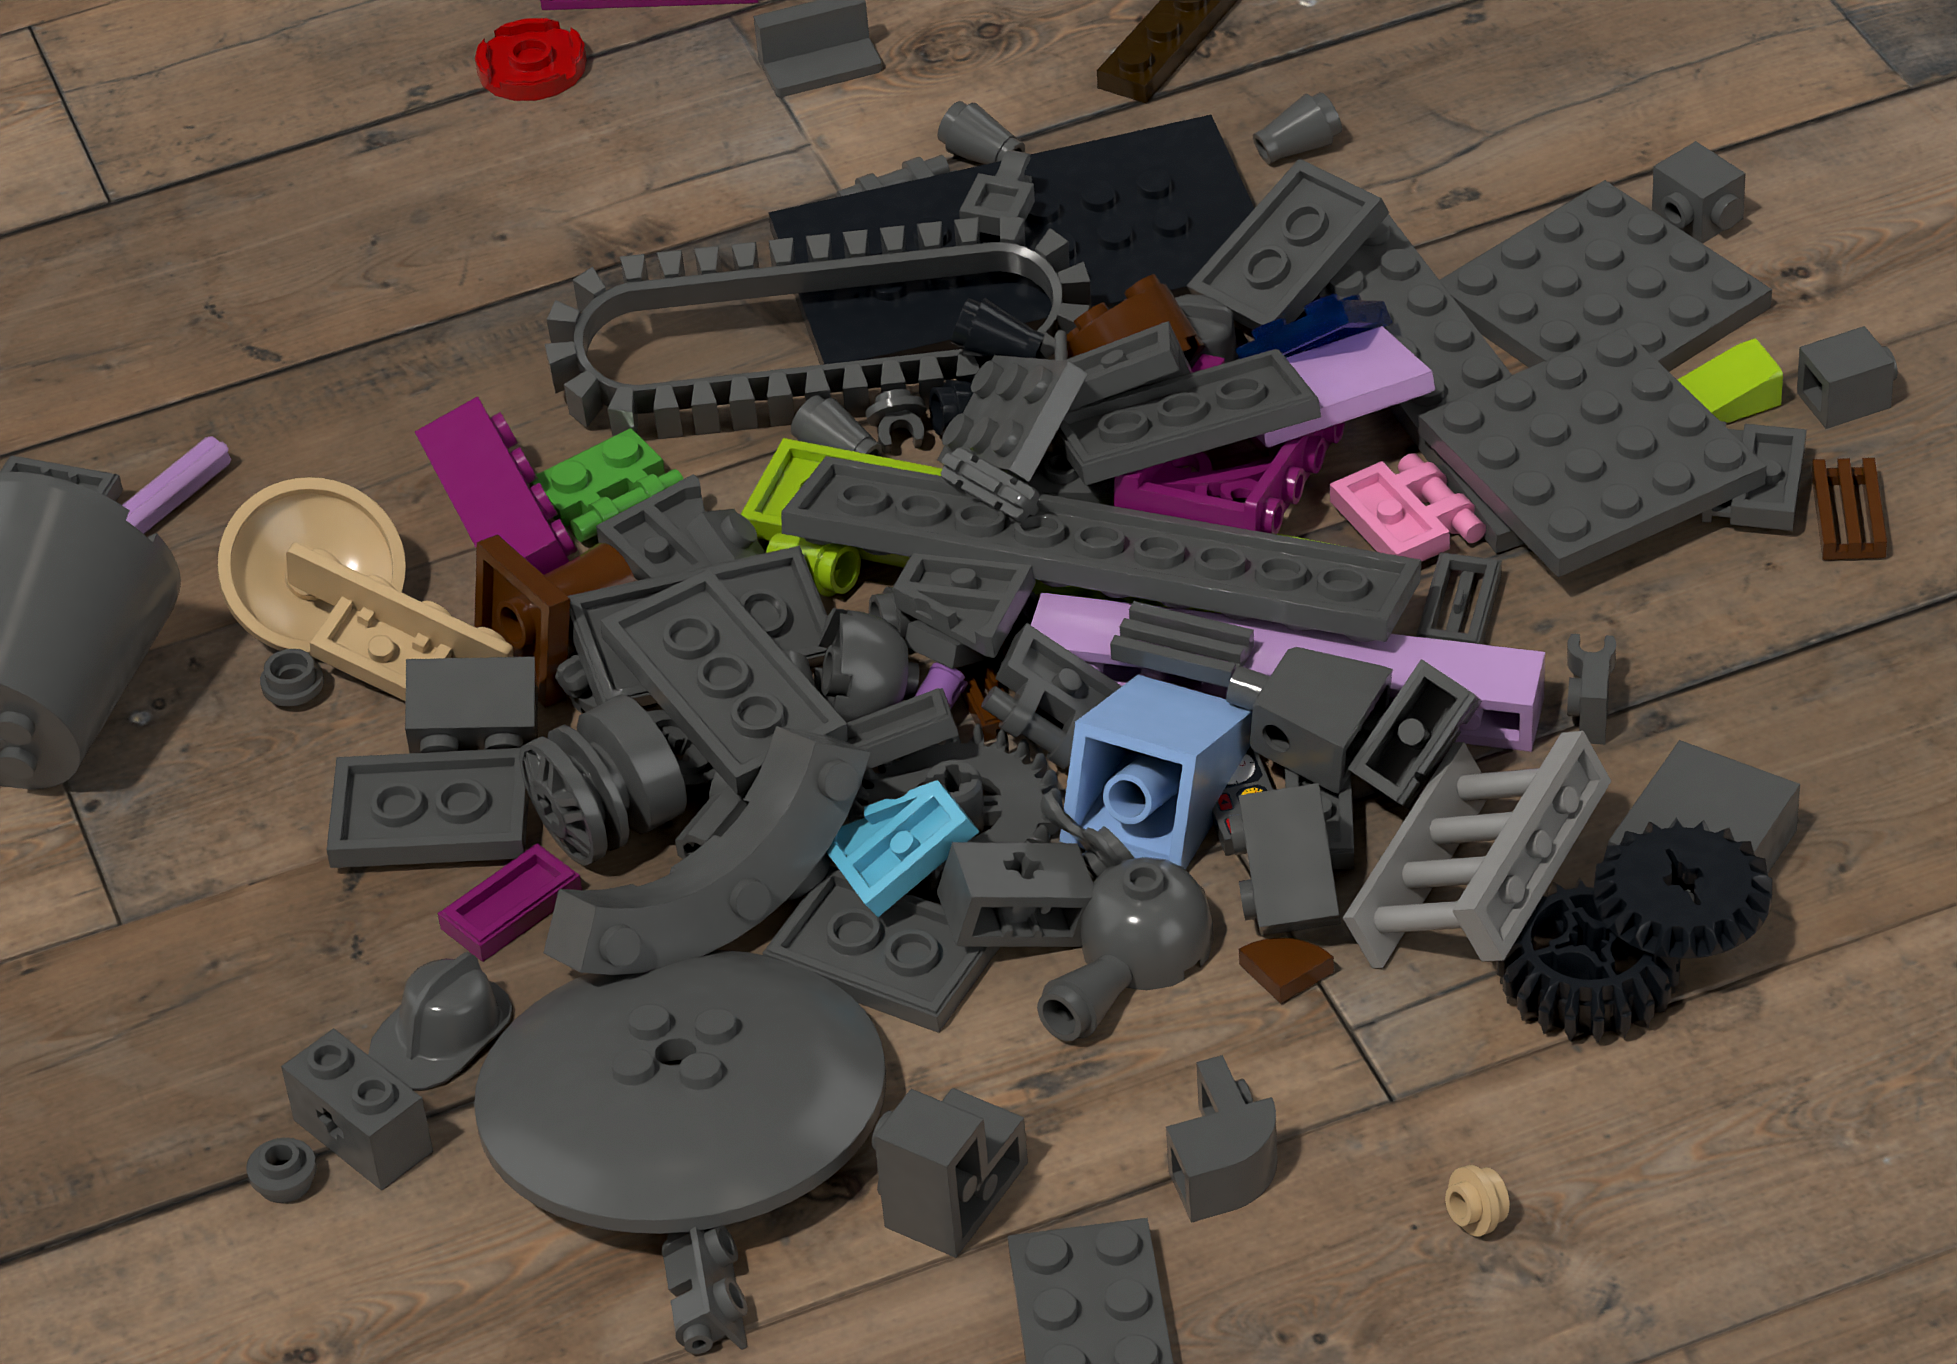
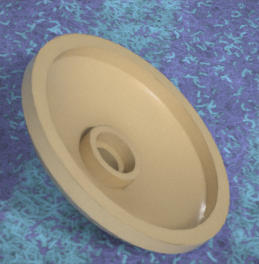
(317, 516)

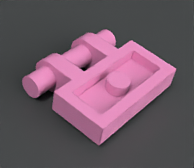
(1391, 511)

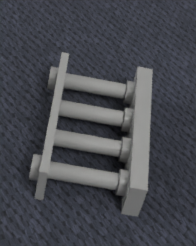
(1505, 882)

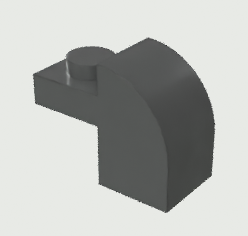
(1226, 1153)

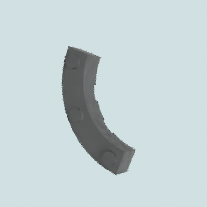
(727, 881)

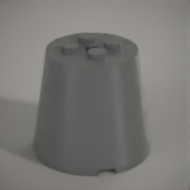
(75, 620)

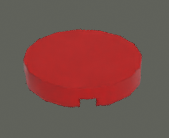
(530, 60)

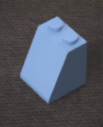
(1154, 766)

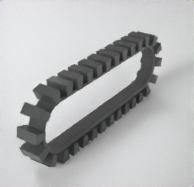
(588, 389)

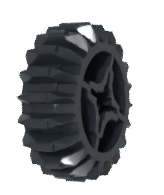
(1579, 973)

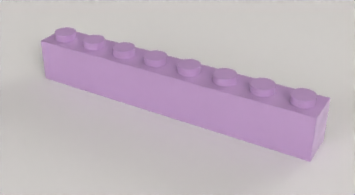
(1502, 677)

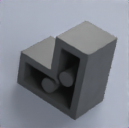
(945, 1165)

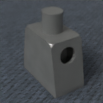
(1313, 711)

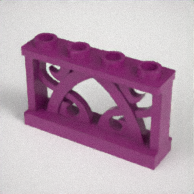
(1266, 483)

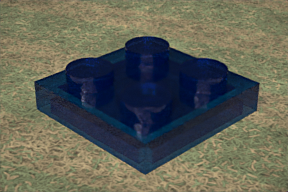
(1325, 323)

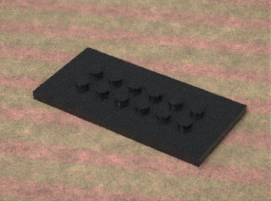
(1123, 202)

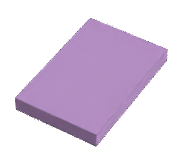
(1355, 380)

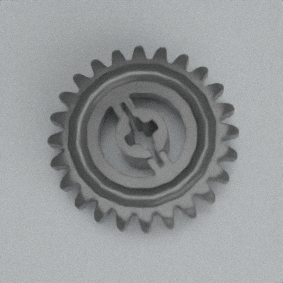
(965, 773)

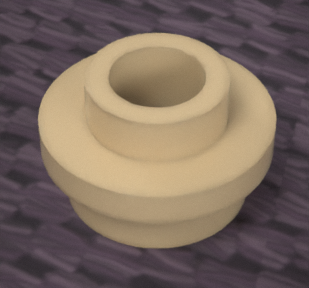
(1477, 1199)

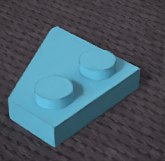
(899, 843)

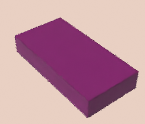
(508, 902)

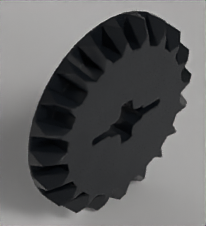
(1660, 918)

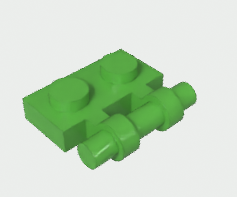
(604, 482)

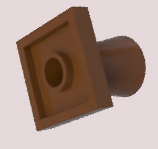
(534, 607)

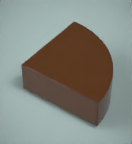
(1285, 965)

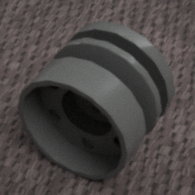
(603, 779)

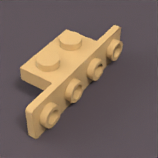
(380, 627)

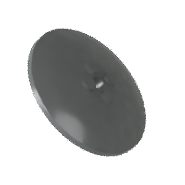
(762, 1109)

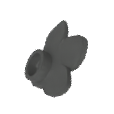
(1101, 846)

